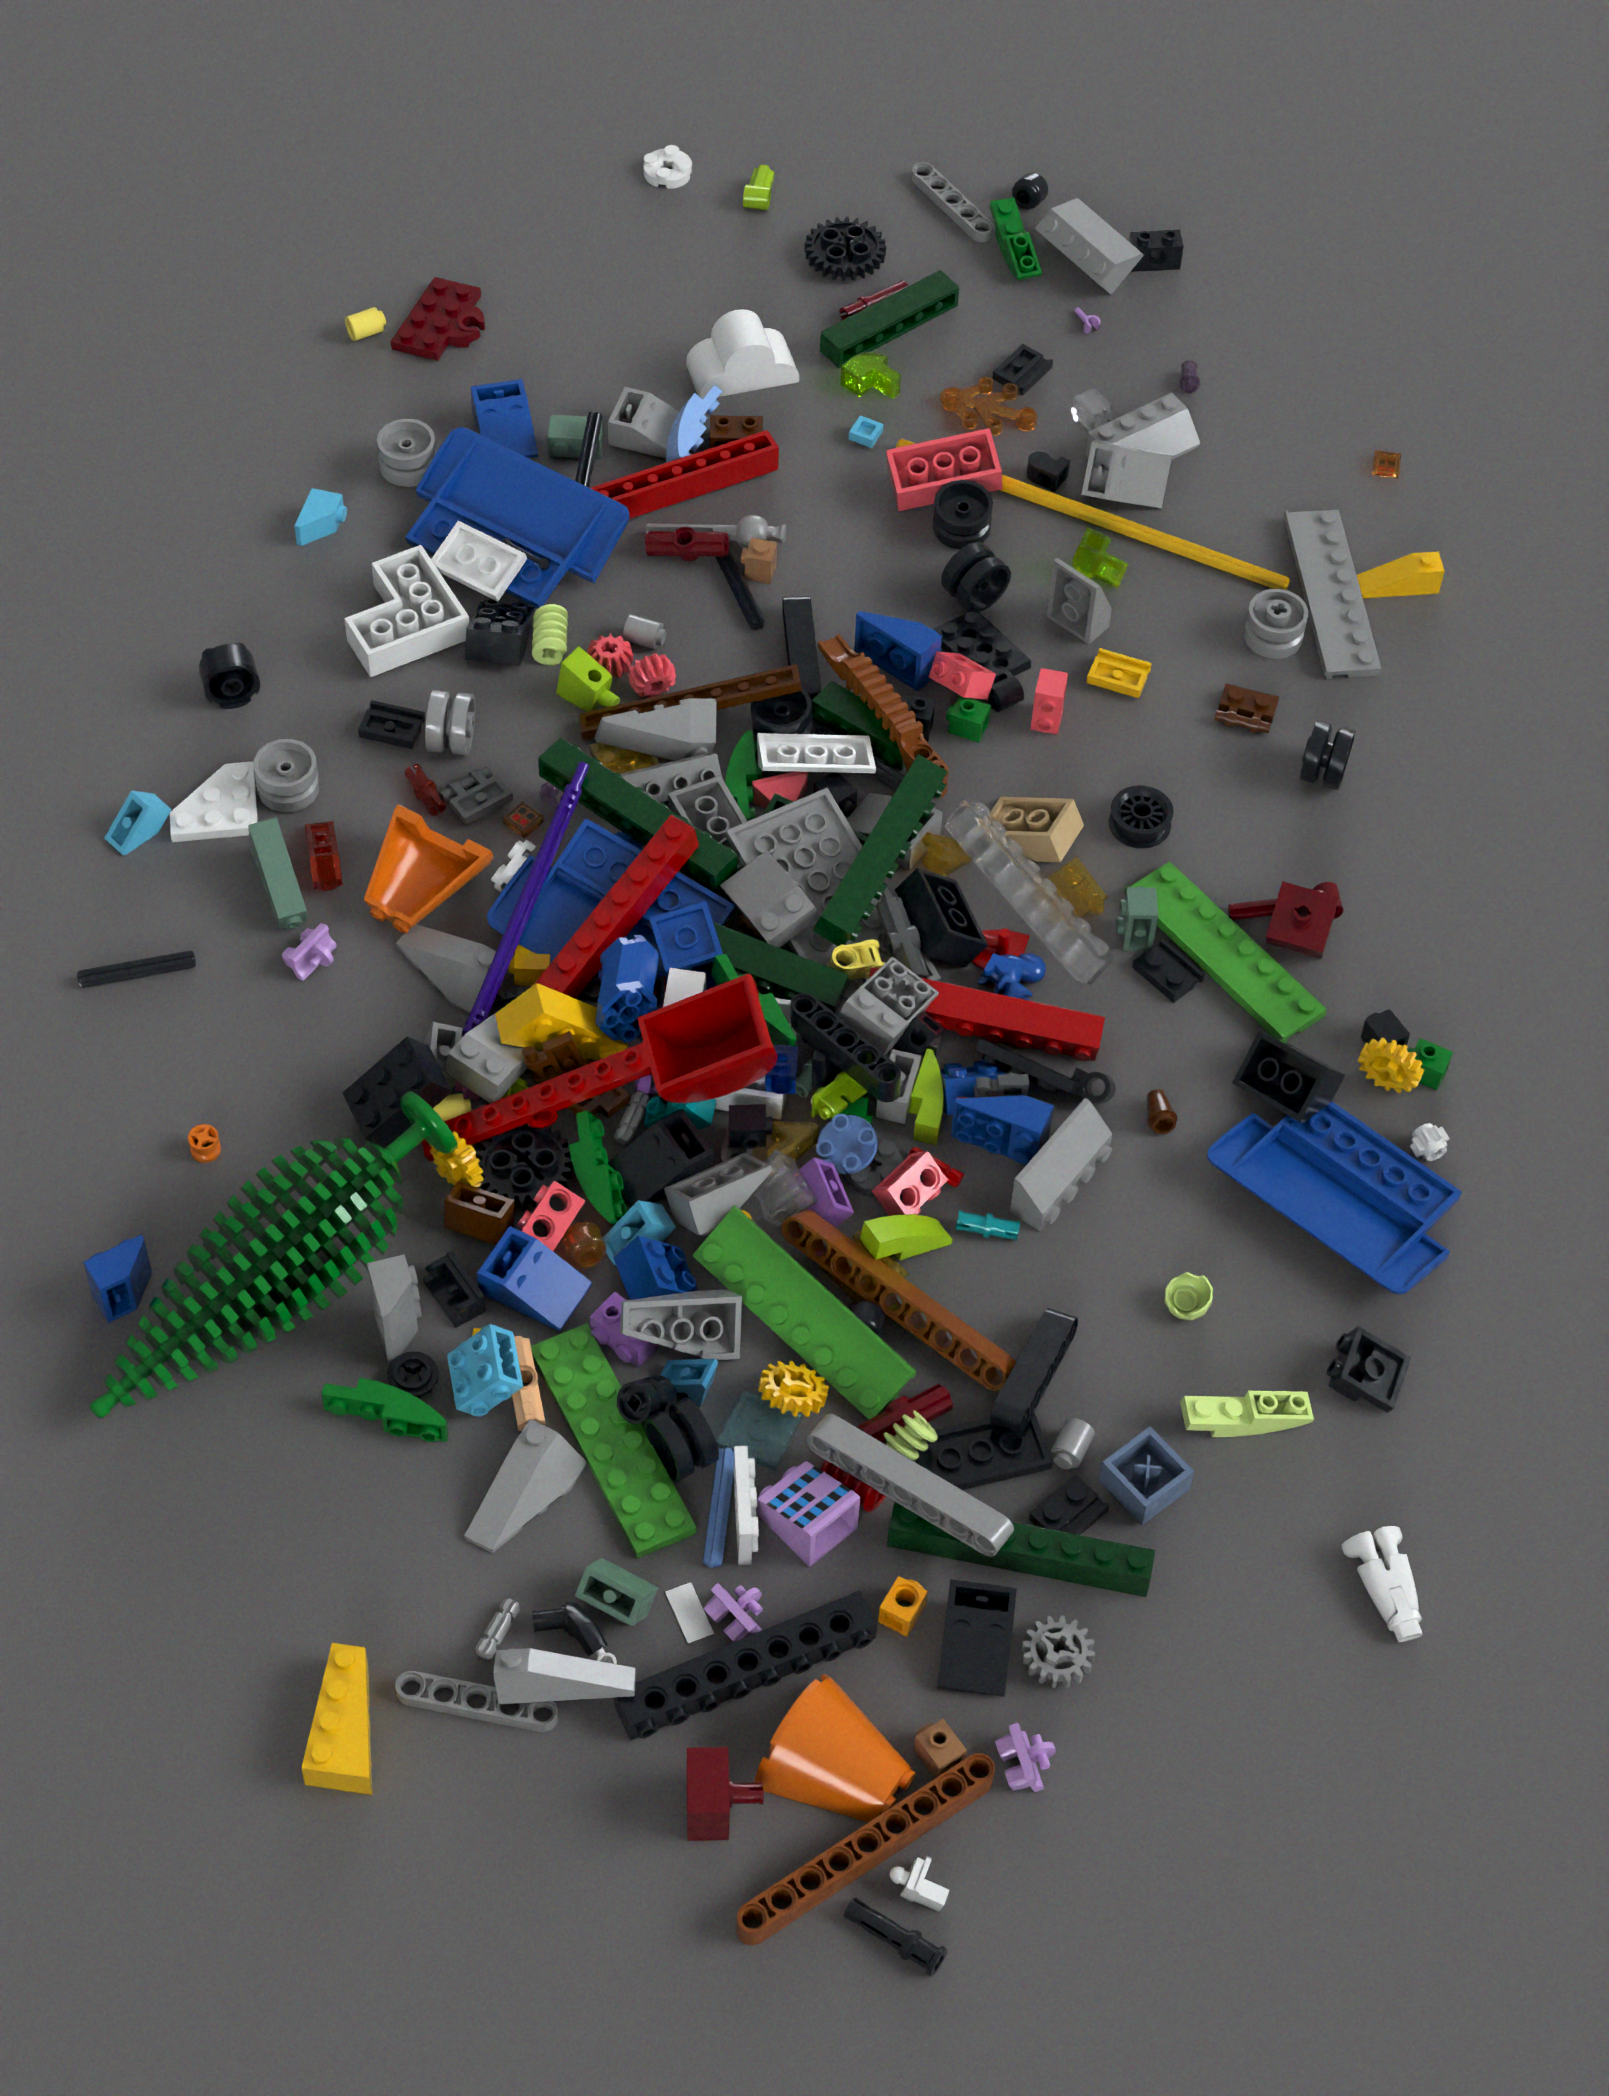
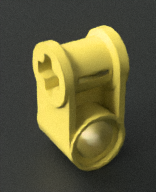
(857, 957)

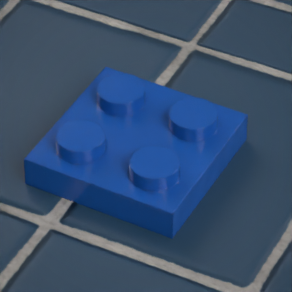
(686, 937)

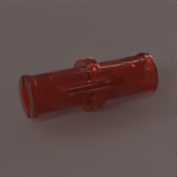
(425, 789)

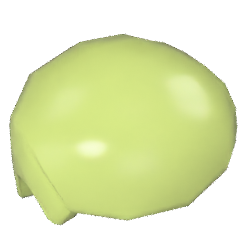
(1188, 1296)

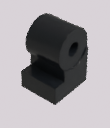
(1047, 471)
(919, 1035)

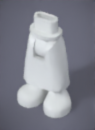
(1389, 1581)

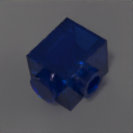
(783, 1075)

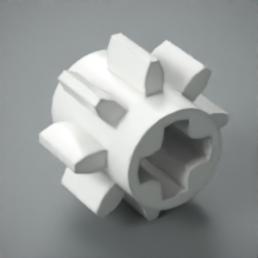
(1429, 1142)

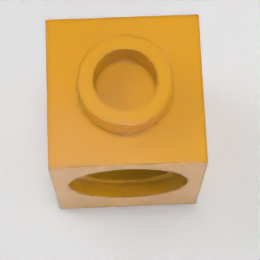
(903, 1618)

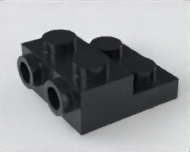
(1368, 1369)

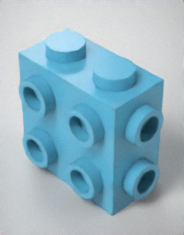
(484, 1370)

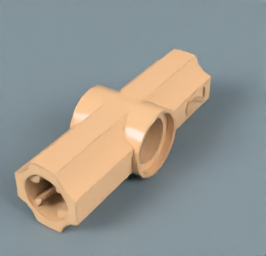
(527, 1400)

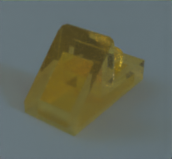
(943, 854)
(793, 1138)

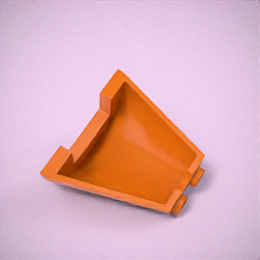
(419, 870)
(833, 1756)

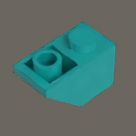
(699, 1113)

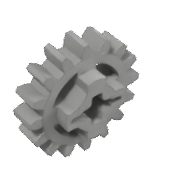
(1061, 1665)

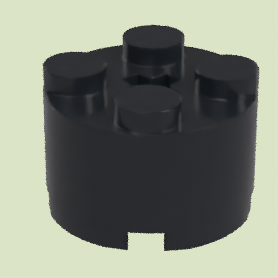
(229, 675)

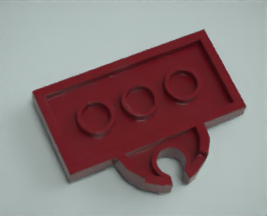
(440, 320)

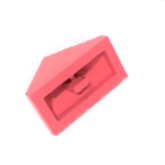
(788, 785)

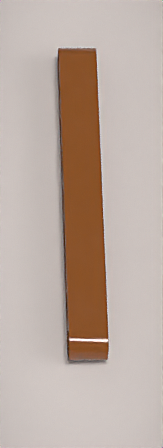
(913, 1299)
(861, 1862)

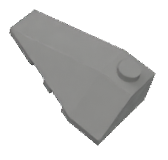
(450, 963)
(530, 1479)
(549, 1676)

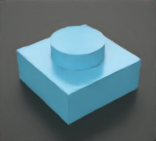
(866, 431)

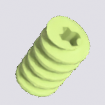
(549, 634)
(911, 1436)

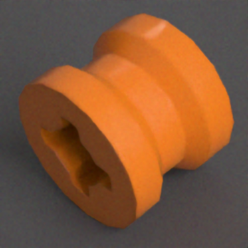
(199, 1137)

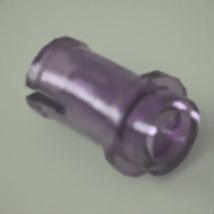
(1190, 381)

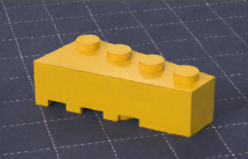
(546, 1013)
(340, 1731)

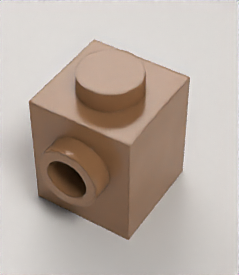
(760, 560)
(938, 1747)

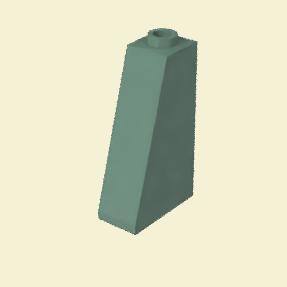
(277, 874)

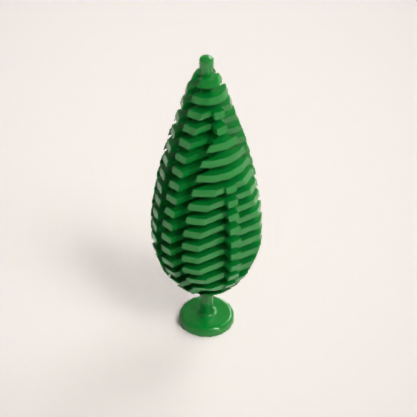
(275, 1255)

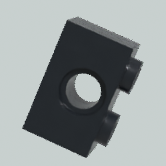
(1160, 248)

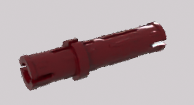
(863, 301)

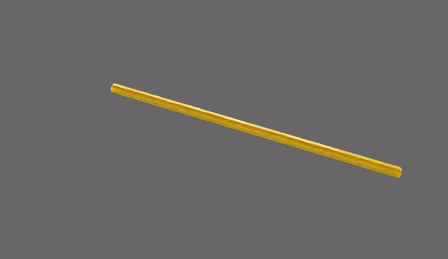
(1140, 532)

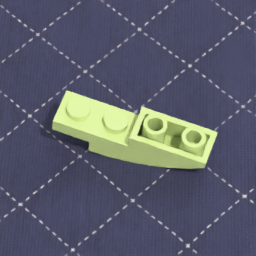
(1248, 1415)

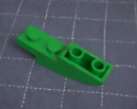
(1013, 240)
(742, 771)
(594, 1174)
(398, 1410)

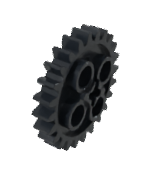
(828, 252)
(541, 1149)

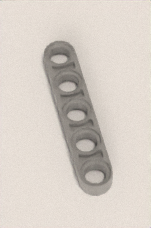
(954, 211)
(462, 1692)

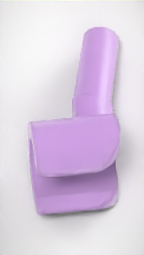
(1089, 321)

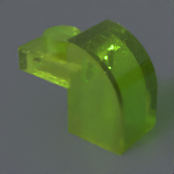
(870, 371)
(1093, 560)

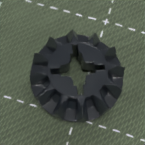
(413, 1363)

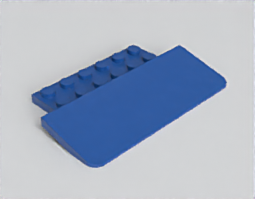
(521, 501)
(579, 883)
(1344, 1190)

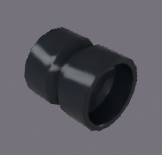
(645, 1397)

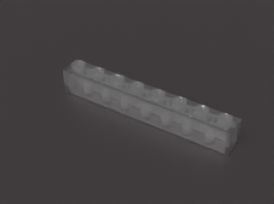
(1028, 891)

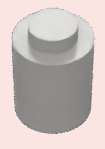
(644, 632)
(1072, 1443)

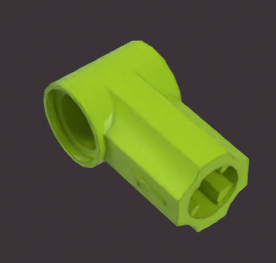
(758, 192)

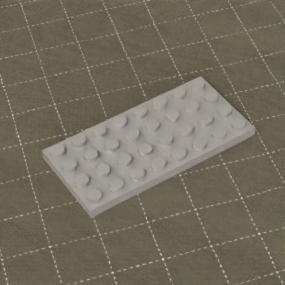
(816, 850)

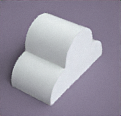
(741, 357)

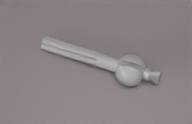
(747, 528)

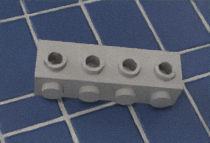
(674, 775)

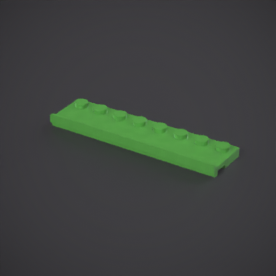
(1231, 955)
(804, 1314)

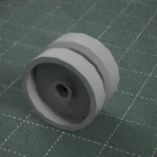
(405, 451)
(1275, 623)
(450, 722)
(286, 775)

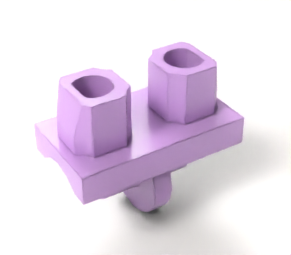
(314, 950)
(723, 1603)
(1018, 1745)

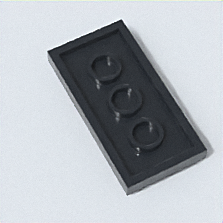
(985, 1453)

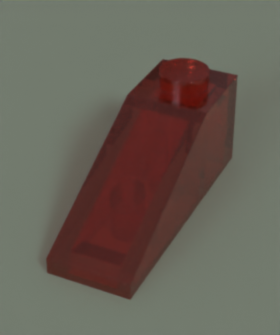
(323, 855)

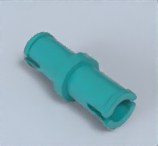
(987, 1225)

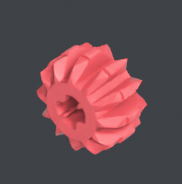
(612, 654)
(652, 675)

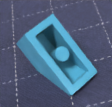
(319, 516)
(137, 821)
(641, 1220)

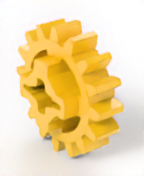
(1390, 1065)
(459, 1165)
(793, 1388)

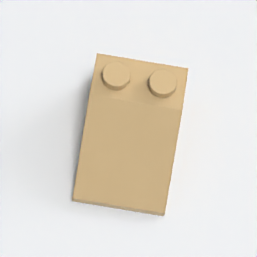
(1039, 825)

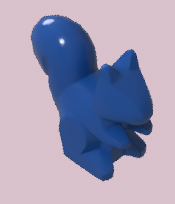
(1008, 971)

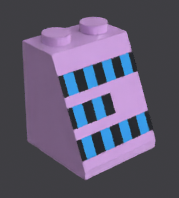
(809, 1511)

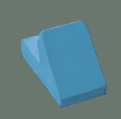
(691, 1377)

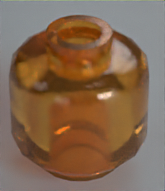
(584, 1244)

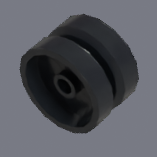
(962, 513)
(975, 577)
(783, 714)
(1327, 754)
(682, 1439)

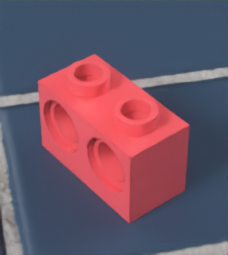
(962, 675)
(1049, 701)
(906, 1180)
(555, 1221)

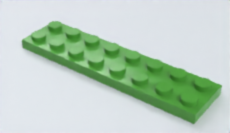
(614, 1449)

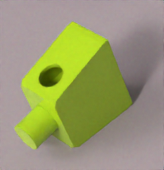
(585, 682)

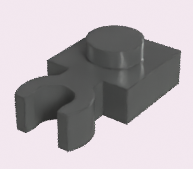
(1005, 1085)

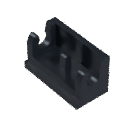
(454, 1289)

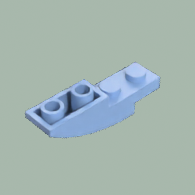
(689, 425)

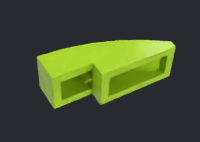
(928, 1100)
(903, 1236)

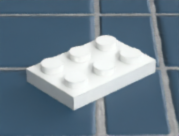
(478, 561)
(745, 1505)

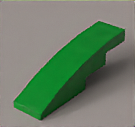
(777, 1024)

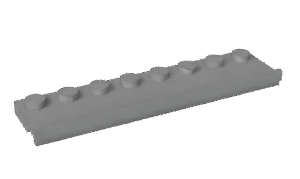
(1332, 594)

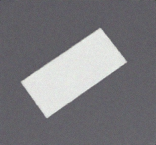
(689, 1612)

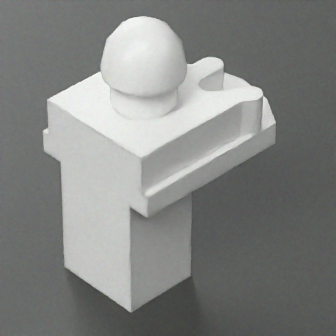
(916, 1887)

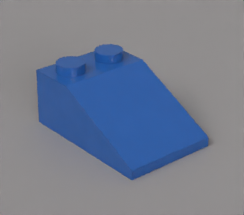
(898, 646)

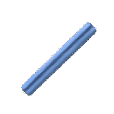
(719, 1509)

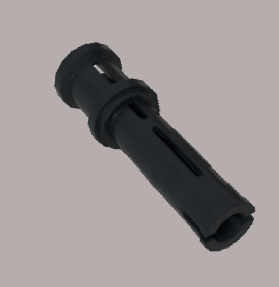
(908, 1943)

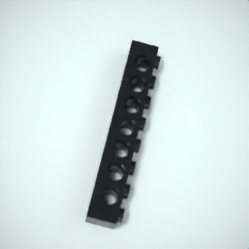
(725, 1662)

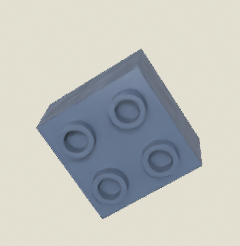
(1146, 1475)

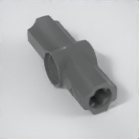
(900, 937)

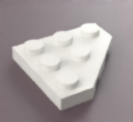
(218, 806)

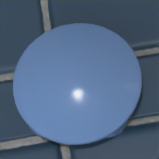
(847, 1143)

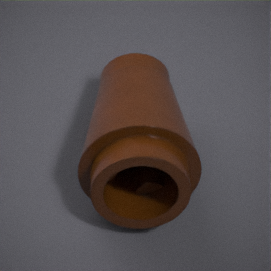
(1161, 1115)

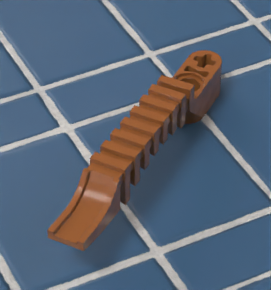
(872, 686)

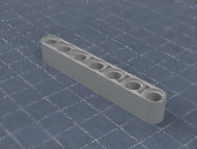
(910, 1485)

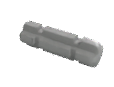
(631, 1118)
(497, 1628)

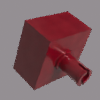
(1302, 919)
(713, 1793)

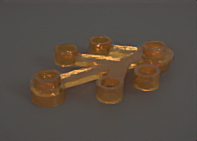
(956, 399)

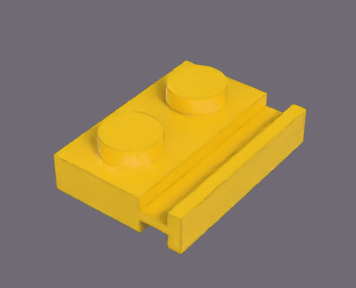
(1119, 673)

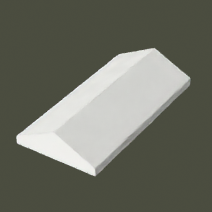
(815, 753)

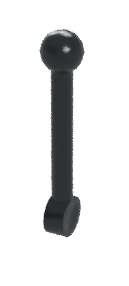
(543, 563)

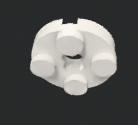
(657, 167)
(518, 856)

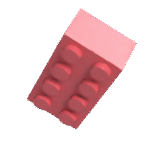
(925, 467)

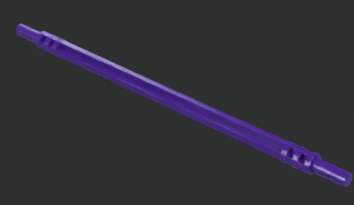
(527, 899)

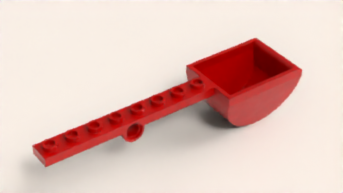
(690, 1047)

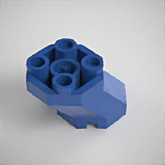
(626, 987)

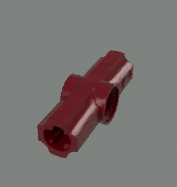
(675, 543)
(929, 1404)

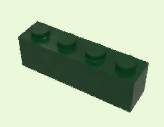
(849, 715)

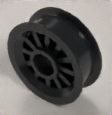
(1141, 816)

